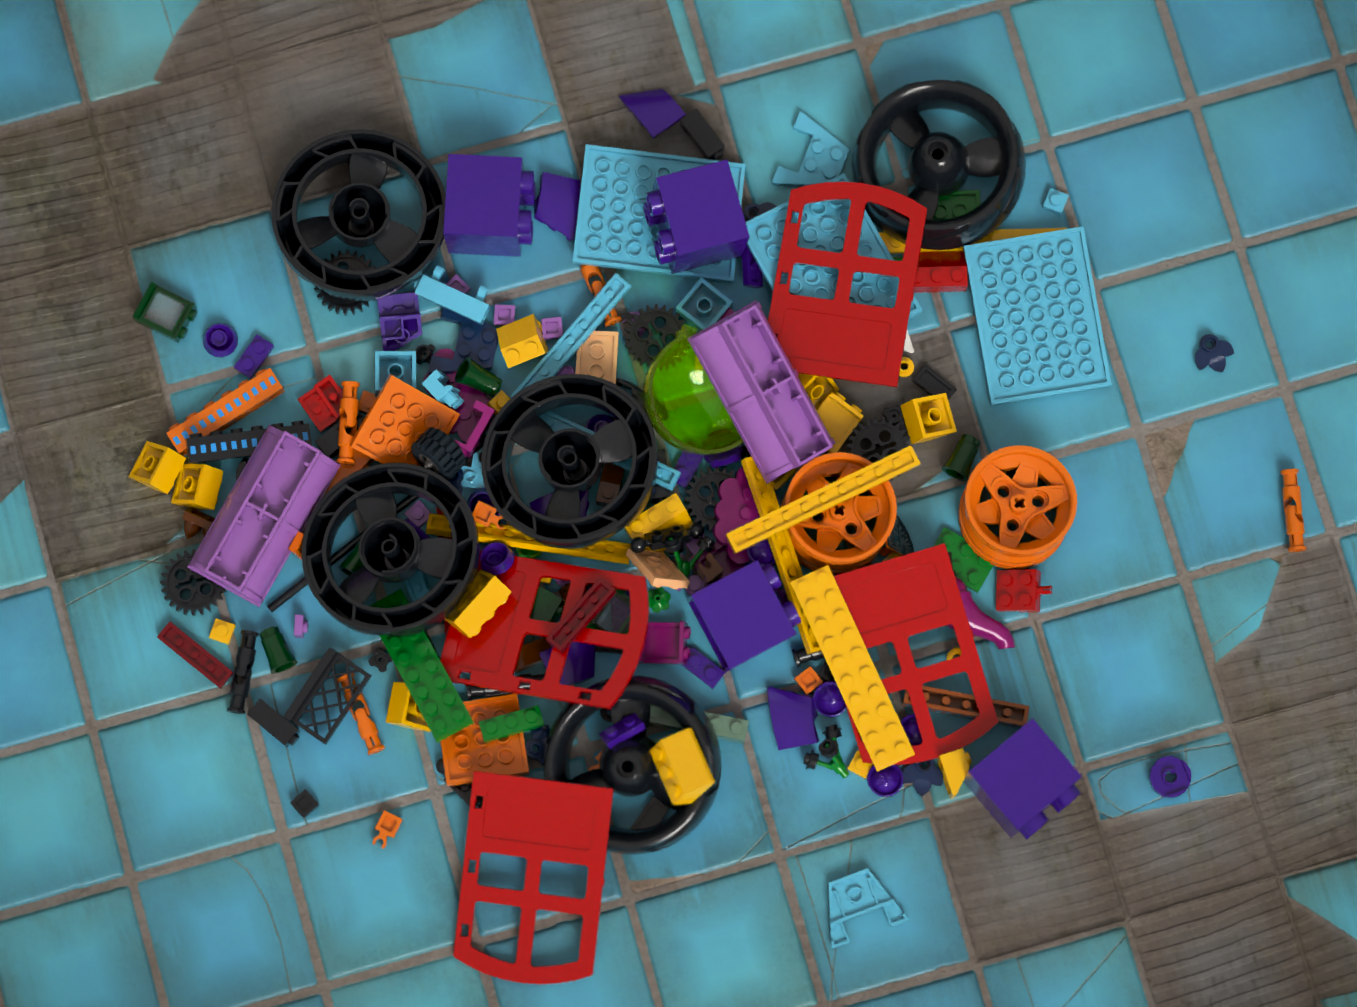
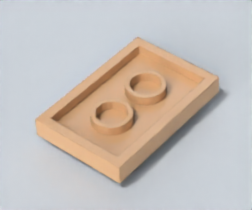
(599, 356)
(658, 569)

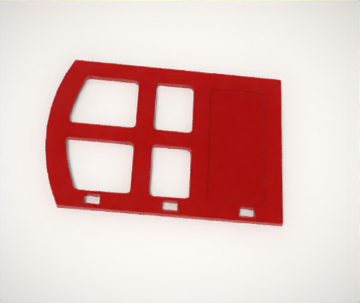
(836, 335)
(909, 598)
(496, 649)
(538, 823)

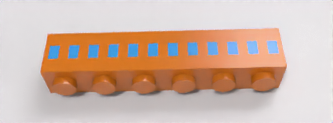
(227, 410)

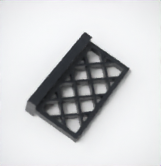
(313, 685)

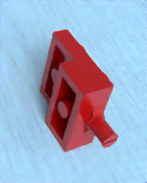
(323, 403)
(1019, 590)

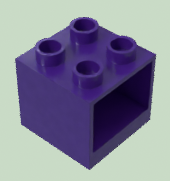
(488, 205)
(696, 217)
(744, 614)
(1024, 780)

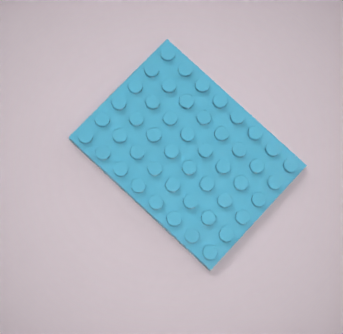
(611, 213)
(823, 229)
(1037, 316)

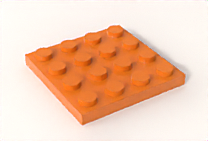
(398, 420)
(468, 753)

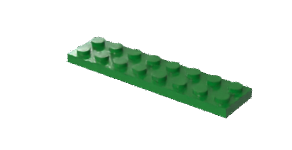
(425, 677)

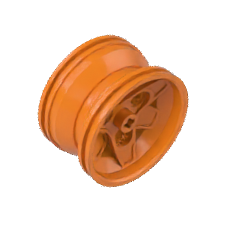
(1017, 507)
(834, 520)

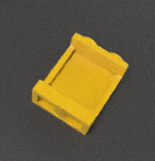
(839, 418)

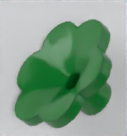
(528, 553)
(658, 605)

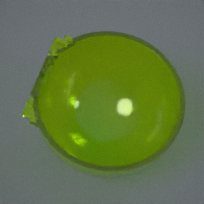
(684, 402)

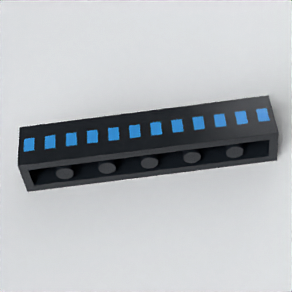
(237, 443)

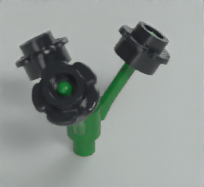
(673, 546)
(828, 749)

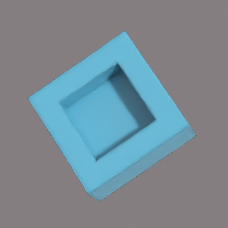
(1055, 201)

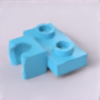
(473, 475)

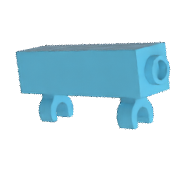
(452, 299)

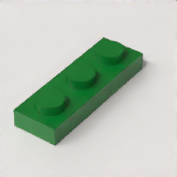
(511, 723)

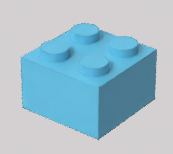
(703, 305)
(397, 363)

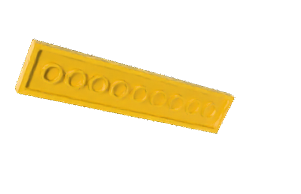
(852, 668)

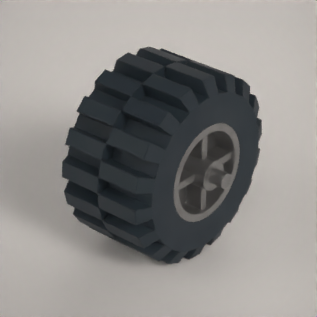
(438, 453)

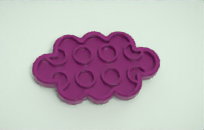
(467, 420)
(733, 511)

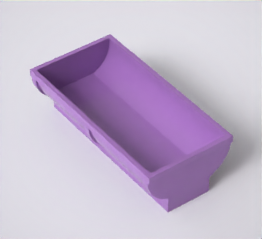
(761, 391)
(264, 515)

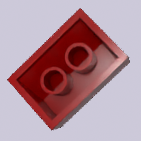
(941, 272)

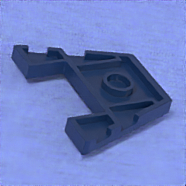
(474, 341)

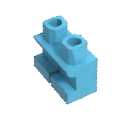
(441, 391)

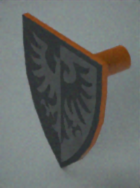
(898, 540)

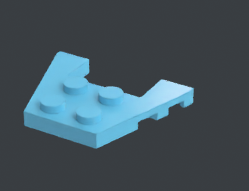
(822, 160)
(855, 896)

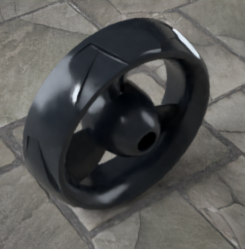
(942, 162)
(359, 214)
(571, 460)
(391, 549)
(645, 777)

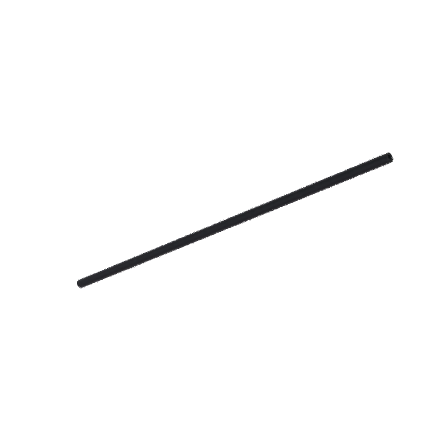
(344, 550)

